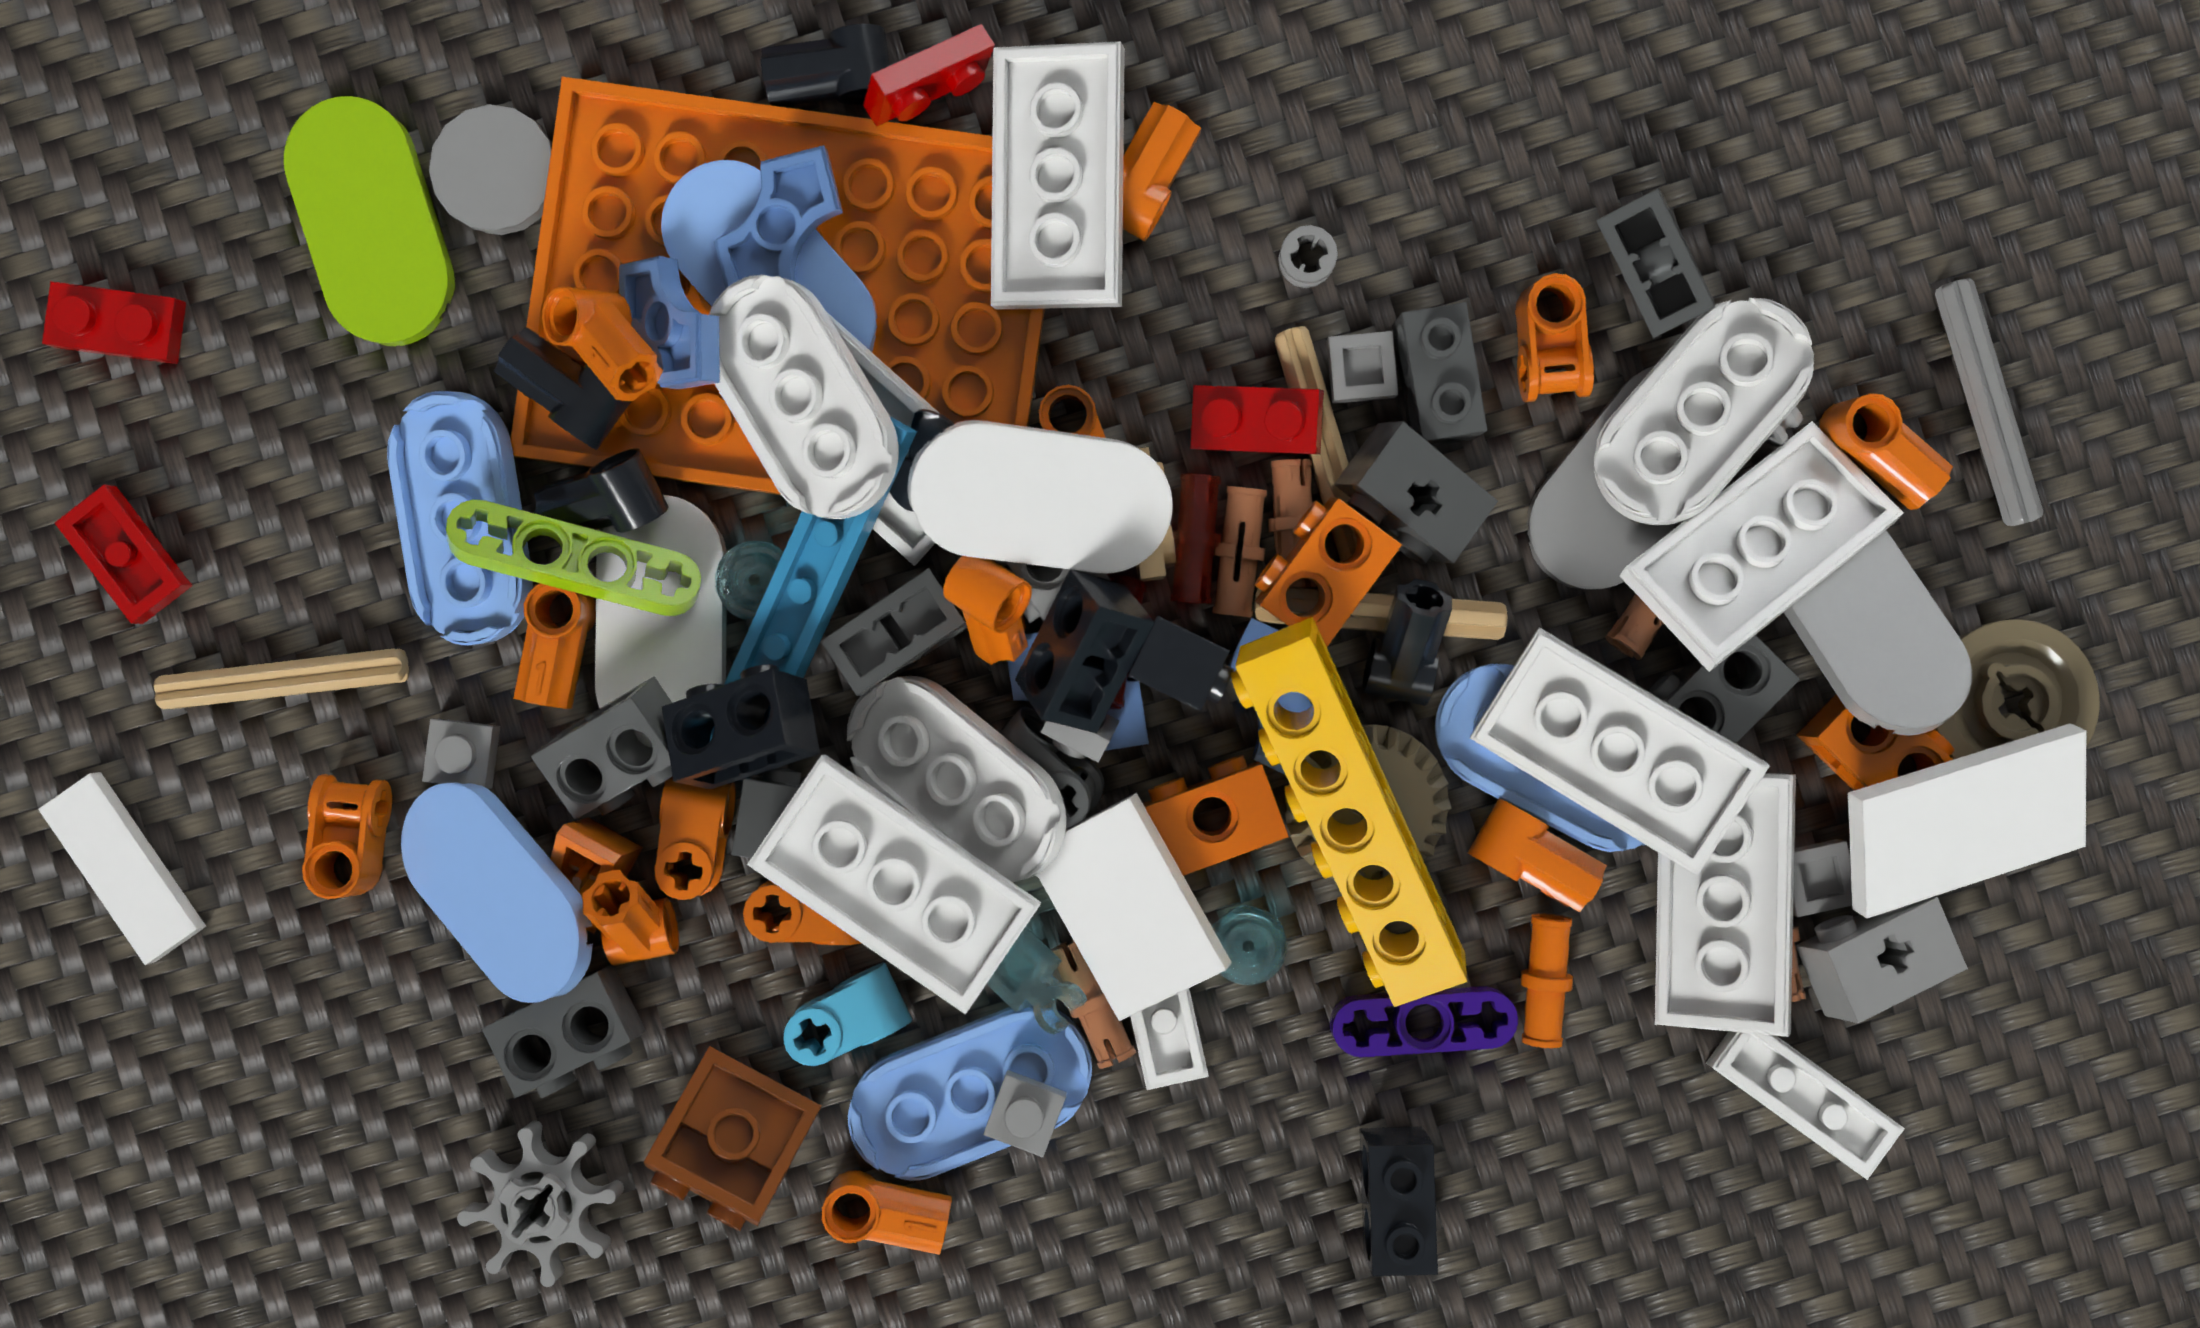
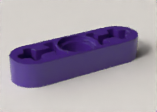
(1471, 1036)

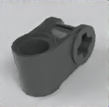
(1025, 733)

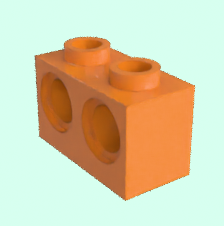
(1339, 583)
(1875, 757)

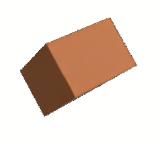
(588, 849)

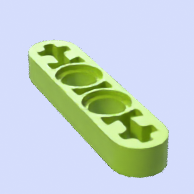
(571, 568)

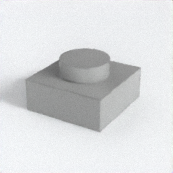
(1362, 367)
(1079, 742)
(461, 752)
(1822, 877)
(1025, 1113)

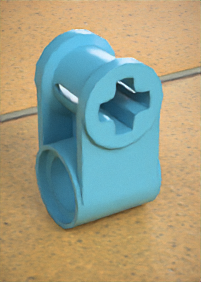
(856, 1013)

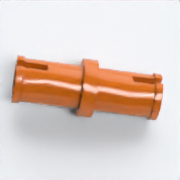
(1546, 980)

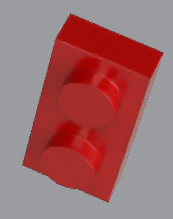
(912, 83)
(114, 322)
(1257, 419)
(123, 554)

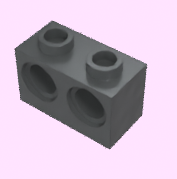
(1439, 374)
(895, 633)
(1727, 708)
(612, 745)
(563, 1027)

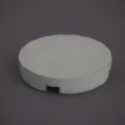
(492, 169)

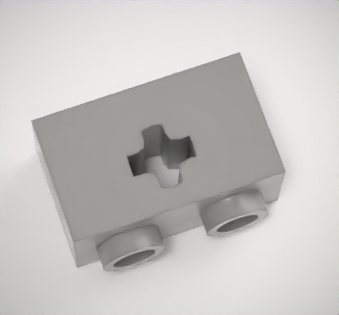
(1880, 960)

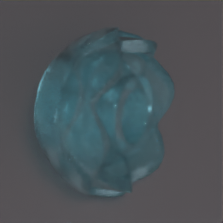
(734, 573)
(1269, 940)

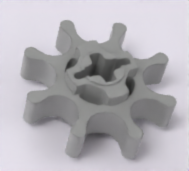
(517, 1193)

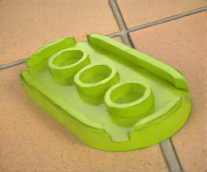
(368, 221)

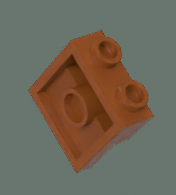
(730, 1139)

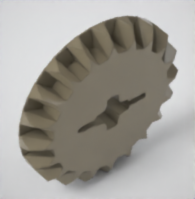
(2028, 658)
(1415, 783)

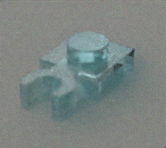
(1027, 979)

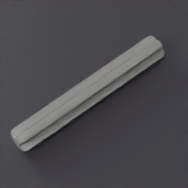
(1989, 402)

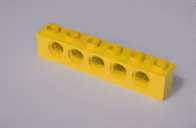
(1407, 963)

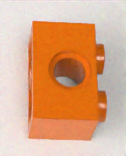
(1251, 819)

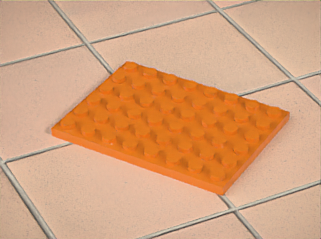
(908, 229)

